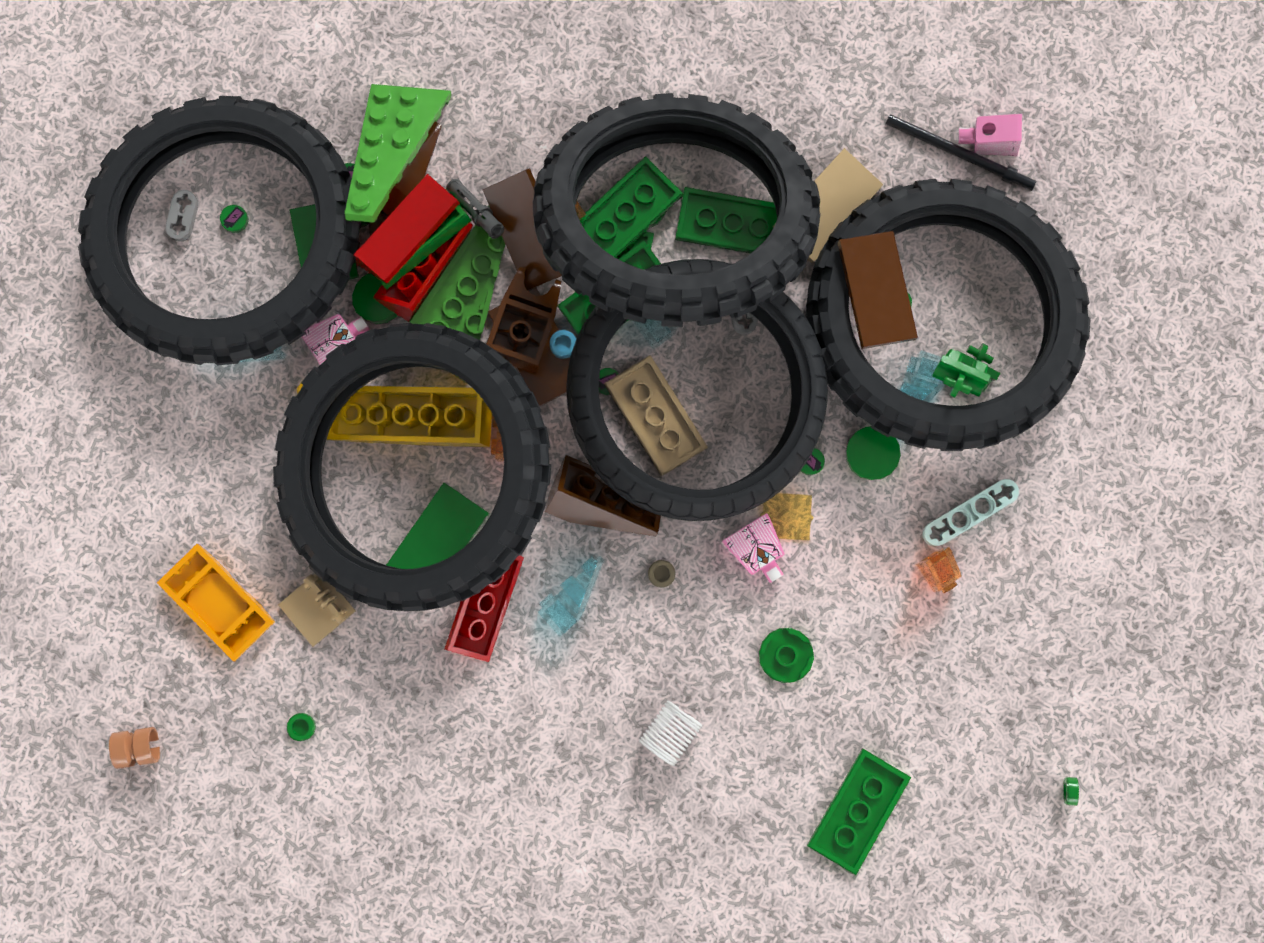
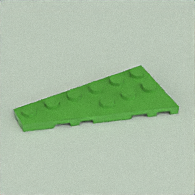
(390, 138)
(465, 287)

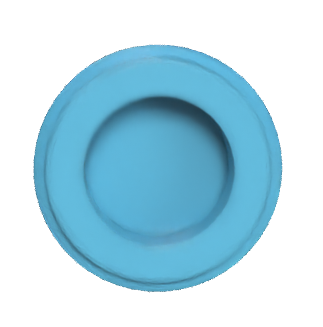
(562, 343)

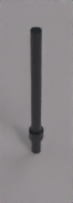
(1009, 174)

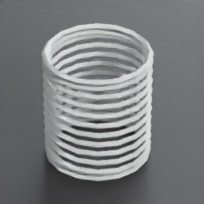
(663, 720)

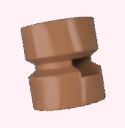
(129, 748)

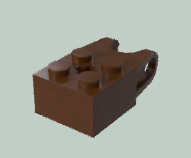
(524, 314)

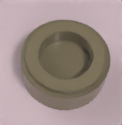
(661, 573)

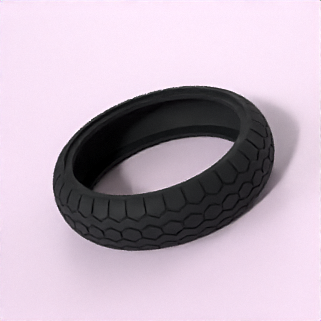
(787, 459)

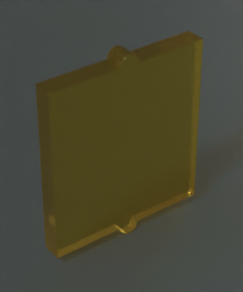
(790, 515)

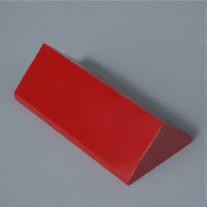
(406, 229)
(413, 287)
(481, 617)

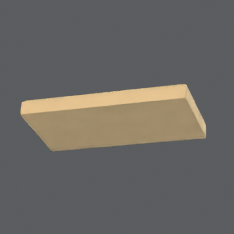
(841, 189)
(655, 415)

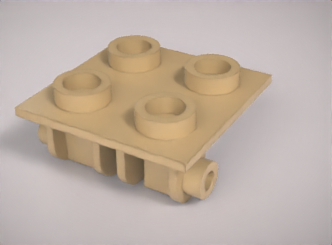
(316, 609)

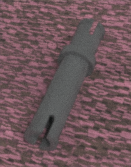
(490, 224)

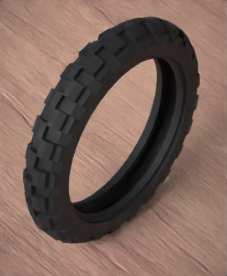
(150, 149)
(1026, 237)
(671, 297)
(302, 447)

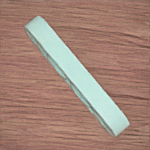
(968, 510)

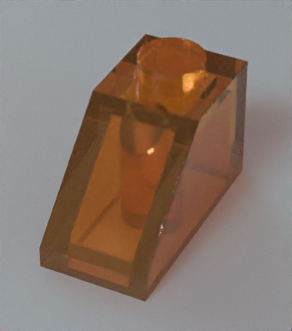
(940, 570)

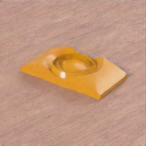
(216, 602)

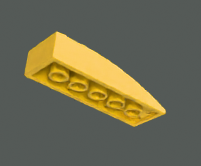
(414, 417)

